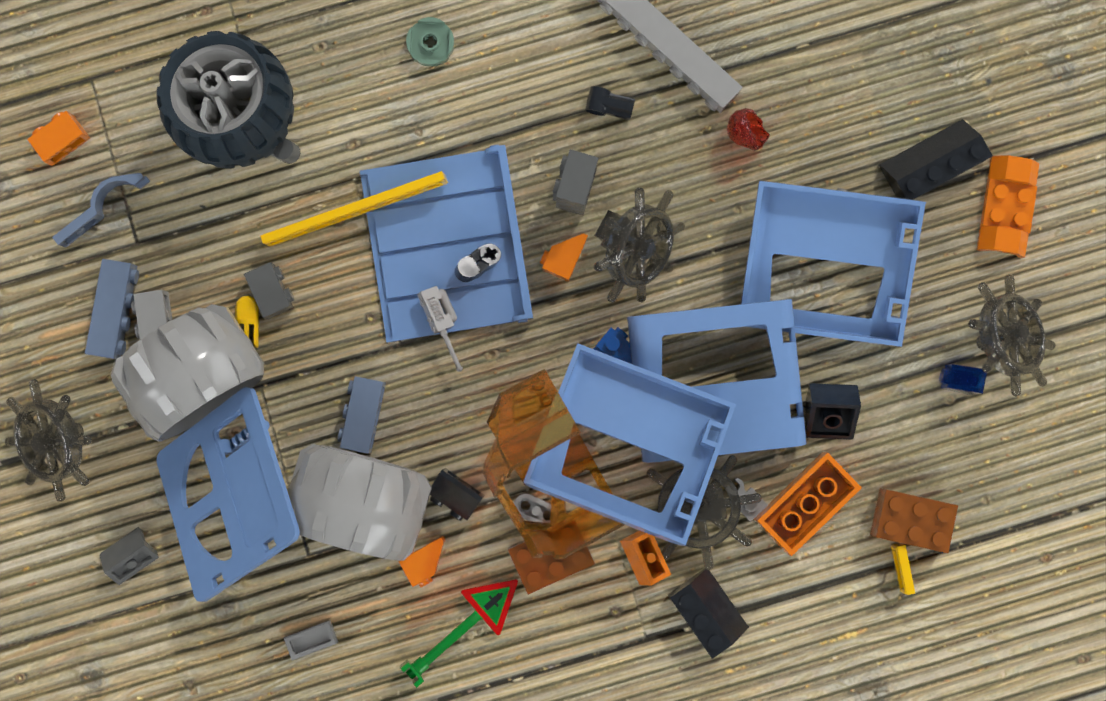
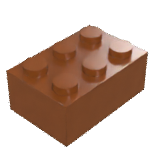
(914, 520)
(544, 571)

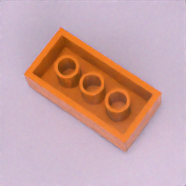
(807, 503)

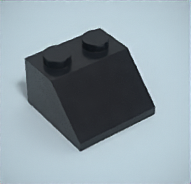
(832, 411)
(455, 494)

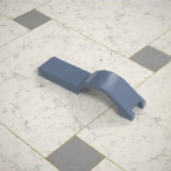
(95, 213)

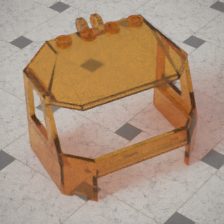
(527, 424)

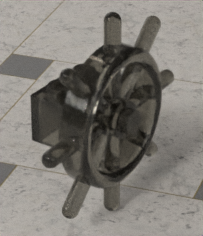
(628, 238)
(711, 510)

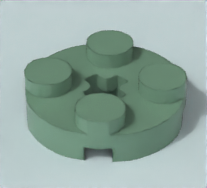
(421, 31)

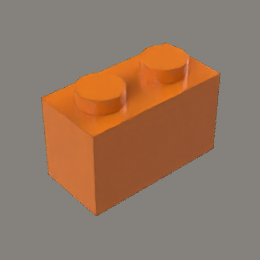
(58, 138)
(645, 558)

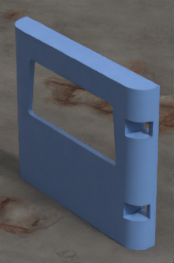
(839, 229)
(762, 405)
(647, 414)

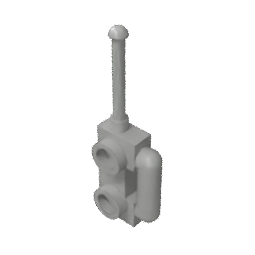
(437, 319)

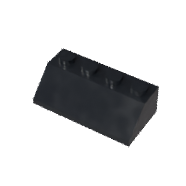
(935, 160)

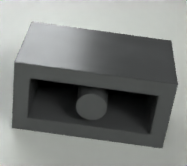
(269, 290)

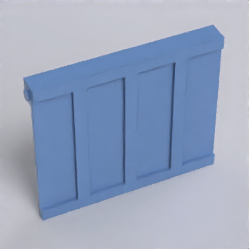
(427, 235)

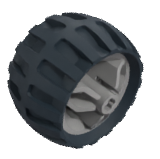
(225, 71)

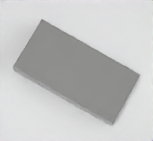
(311, 640)

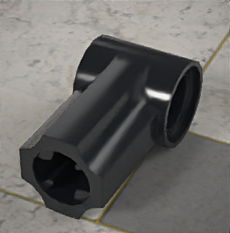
(603, 102)

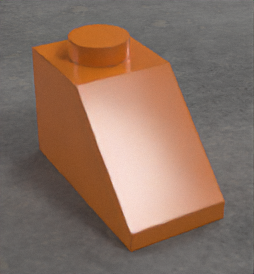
(563, 257)
(423, 563)

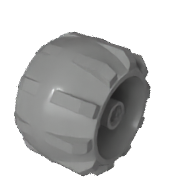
(186, 370)
(358, 502)

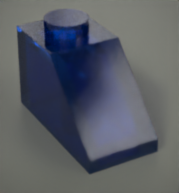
(963, 379)

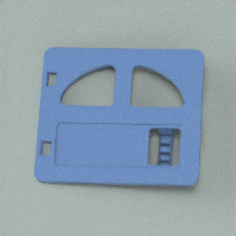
(245, 489)

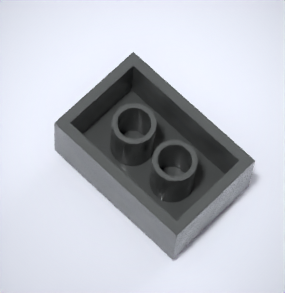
(576, 181)

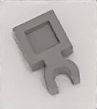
(750, 511)

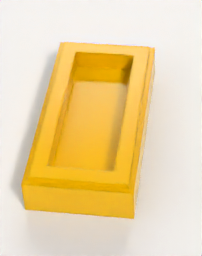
(903, 569)

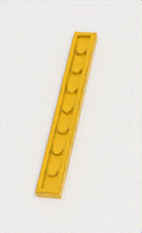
(354, 209)

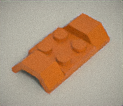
(1008, 205)

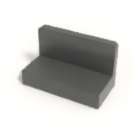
(127, 556)

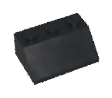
(709, 612)

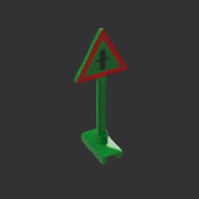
(489, 603)

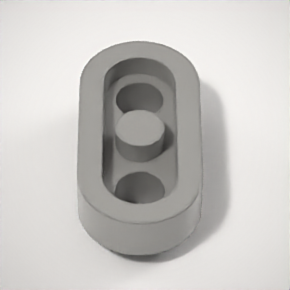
(536, 509)

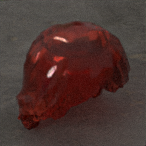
(747, 129)

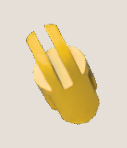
(248, 313)

